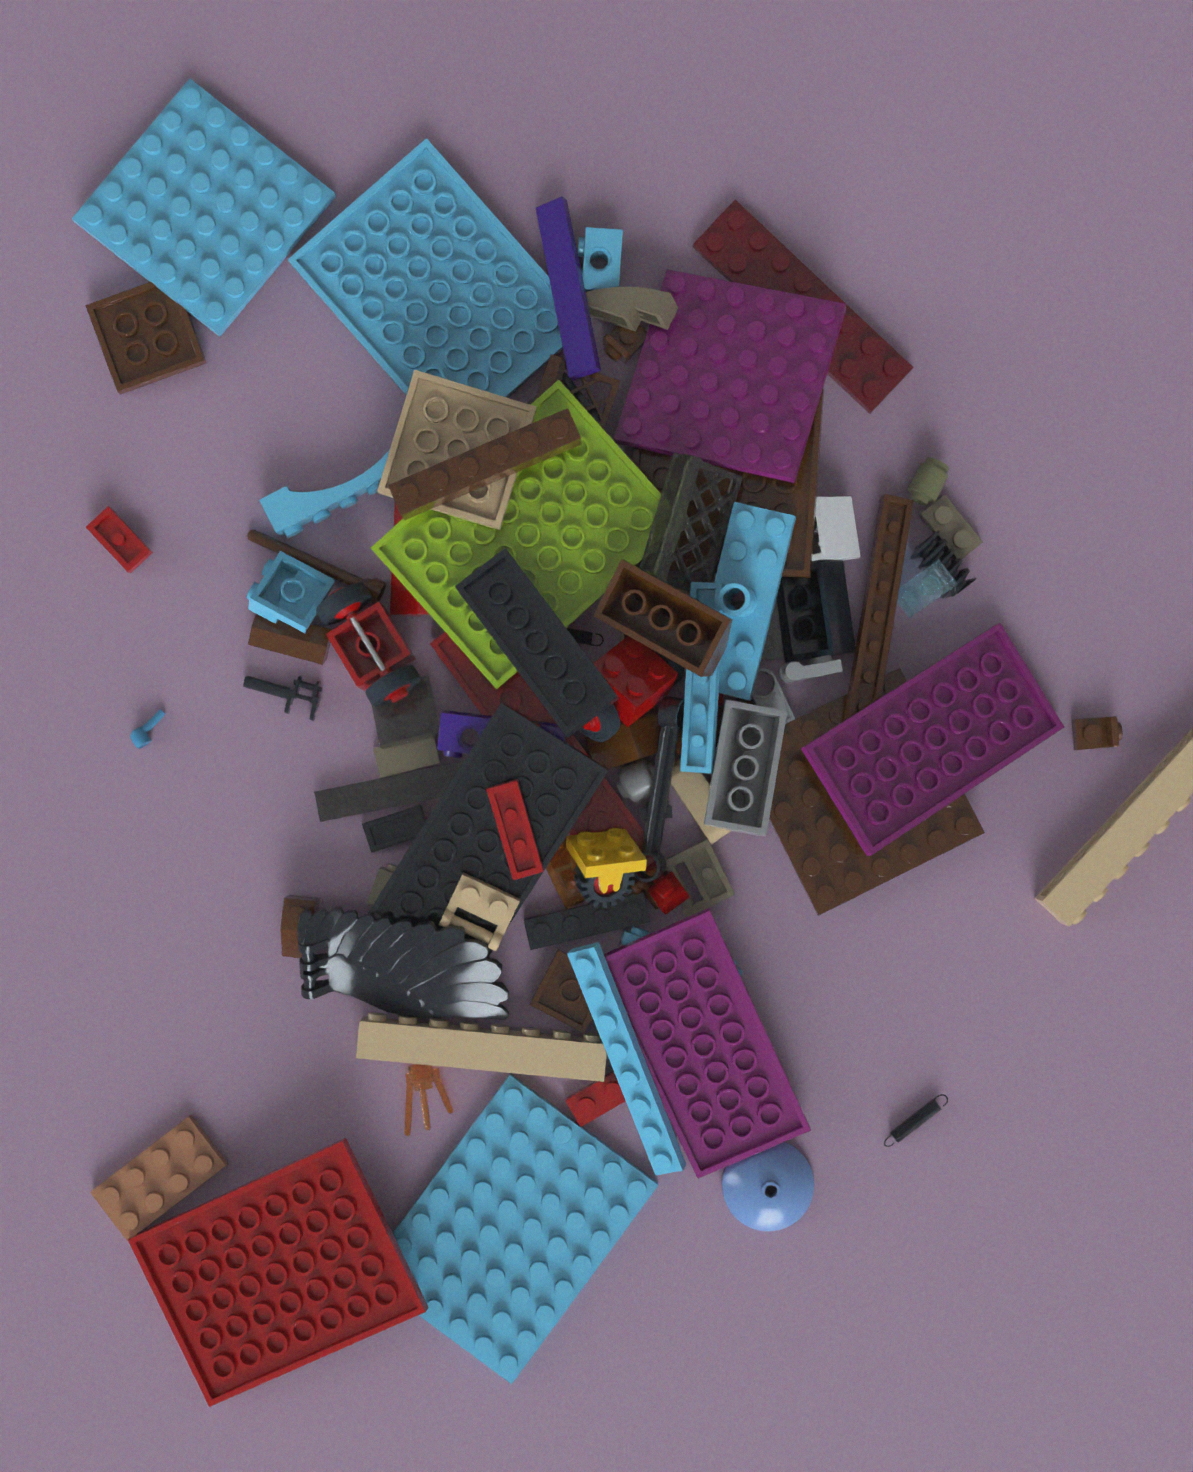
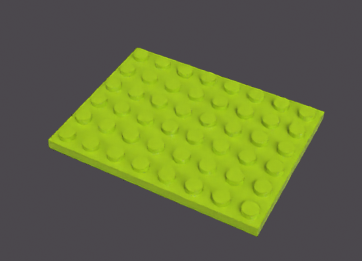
(562, 527)

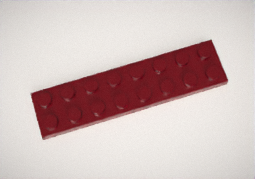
(753, 256)

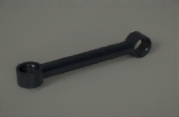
(671, 721)

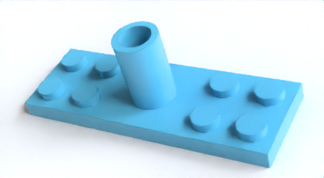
(753, 564)

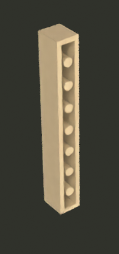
(1122, 837)
(481, 1048)

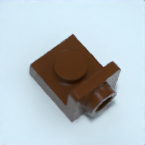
(623, 343)
(1096, 733)

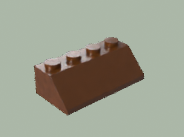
(665, 619)

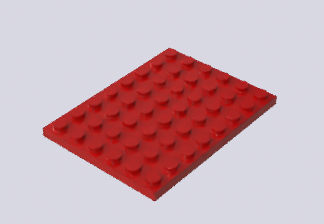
(278, 1273)

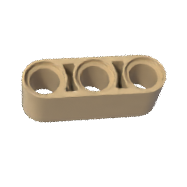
(694, 794)

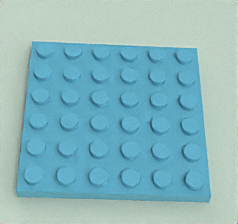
(204, 207)

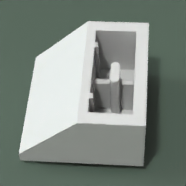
(835, 530)

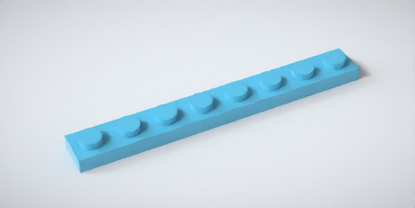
(626, 1058)

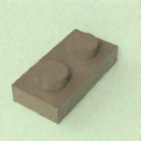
(952, 526)

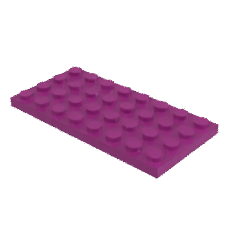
(932, 739)
(705, 1044)

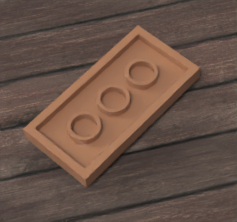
(159, 1177)

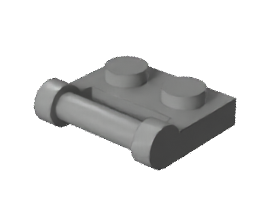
(817, 667)

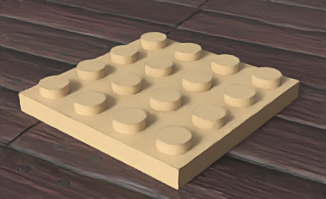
(445, 421)

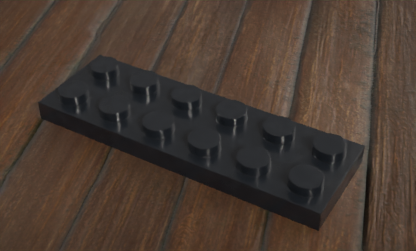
(537, 643)

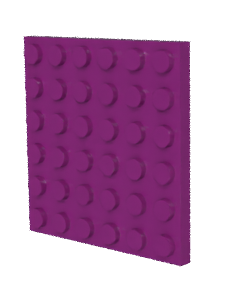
(732, 376)

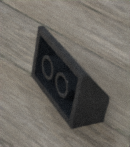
(815, 613)

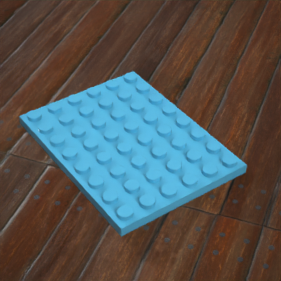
(434, 281)
(517, 1226)

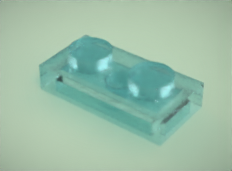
(925, 588)

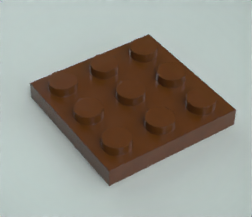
(144, 337)

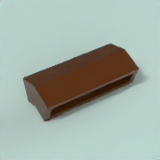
(287, 640)

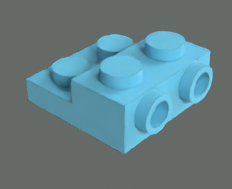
(289, 592)

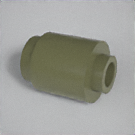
(928, 481)

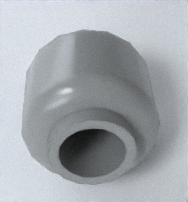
(636, 780)

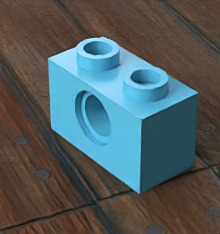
(601, 244)

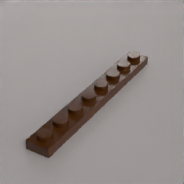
(879, 603)

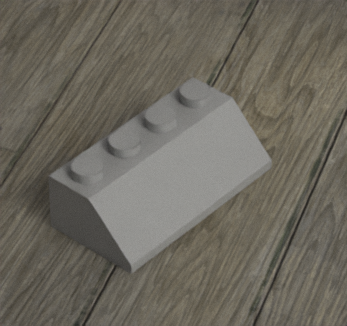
(745, 768)

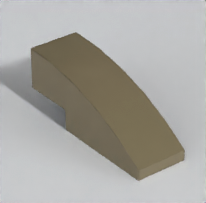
(631, 305)

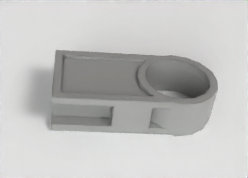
(775, 698)

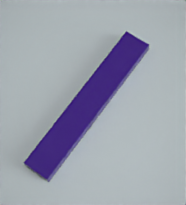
(568, 289)

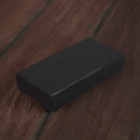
(394, 828)

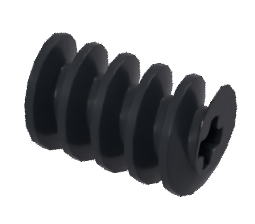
(931, 551)

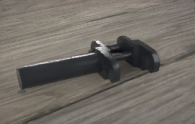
(285, 692)

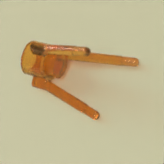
(422, 1077)

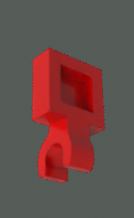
(667, 890)

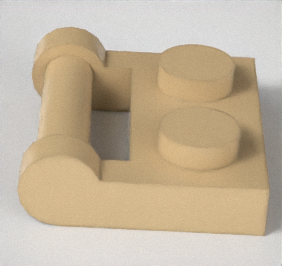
(483, 902)

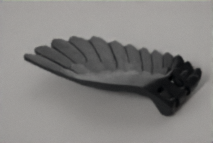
(399, 965)

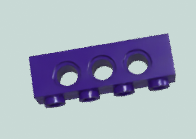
(454, 723)

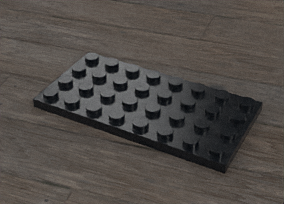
(462, 826)

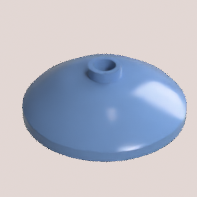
(746, 1184)

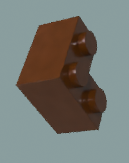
(628, 743)

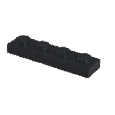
(585, 921)

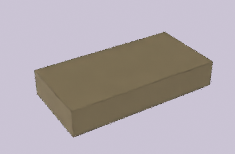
(406, 757)

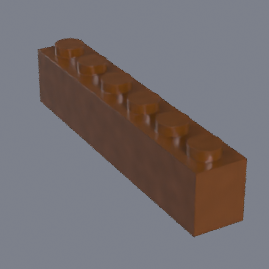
(485, 464)

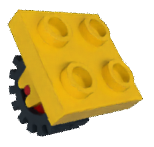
(605, 864)

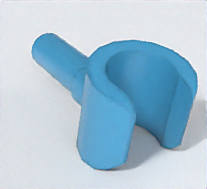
(139, 735)

